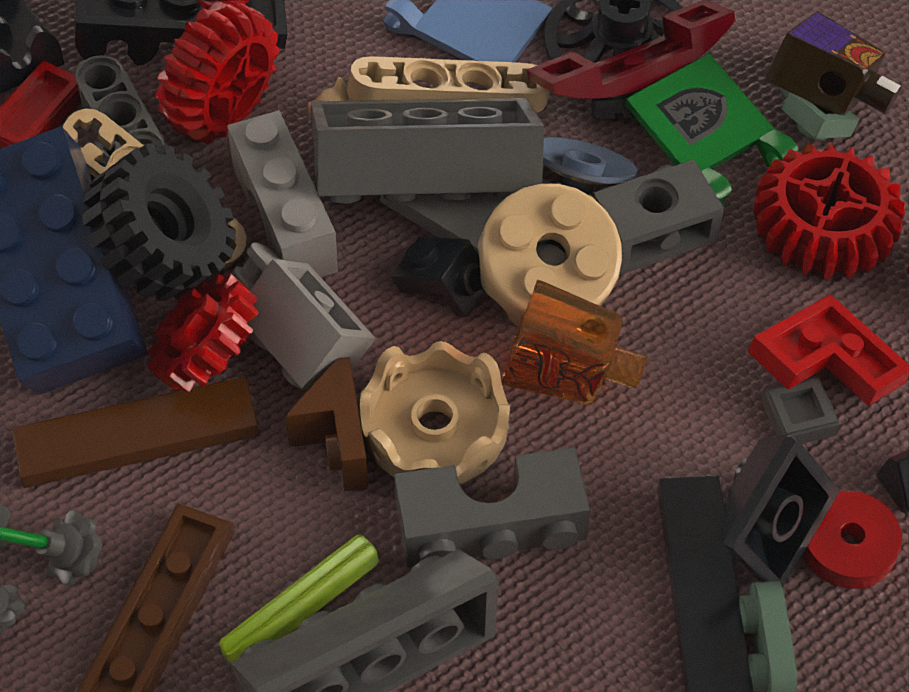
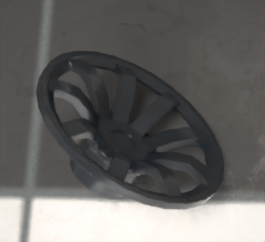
(614, 26)

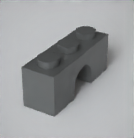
(543, 510)

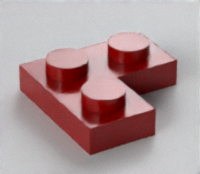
(830, 339)

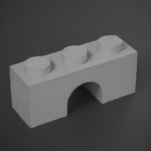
(282, 188)

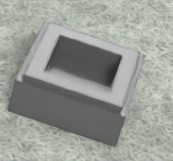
(801, 411)

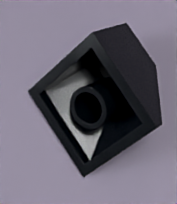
(776, 507)

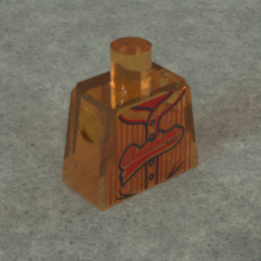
(569, 348)

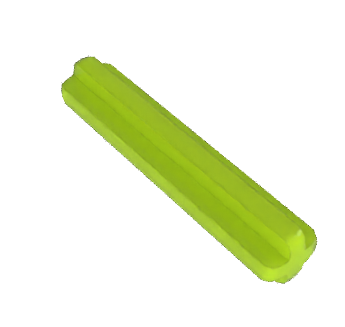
(303, 597)

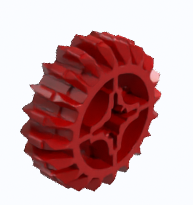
(217, 70)
(854, 232)

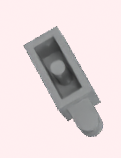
(299, 317)

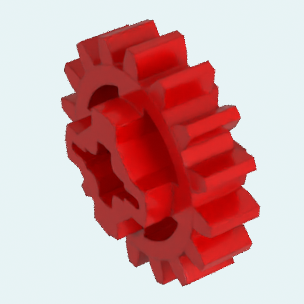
(202, 332)

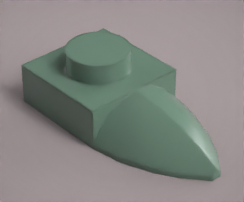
(817, 121)

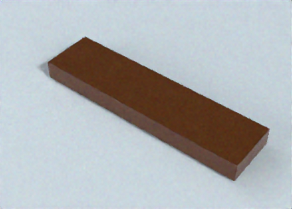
(134, 432)
(160, 603)

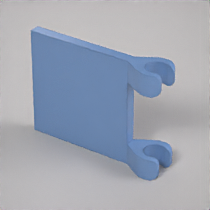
(472, 27)

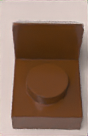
(331, 417)

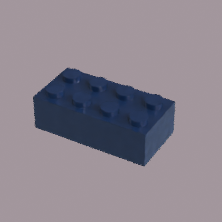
(56, 298)

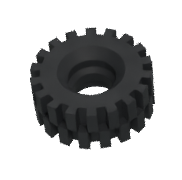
(183, 205)

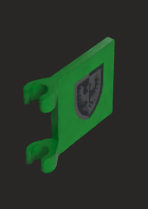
(707, 120)

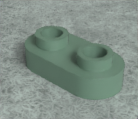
(767, 620)

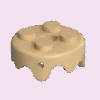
(548, 213)
(442, 382)

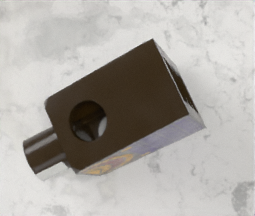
(831, 67)

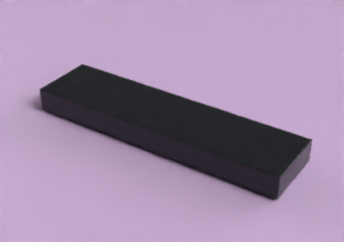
(703, 586)

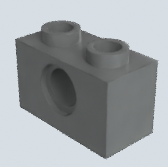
(662, 214)

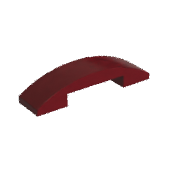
(687, 37)

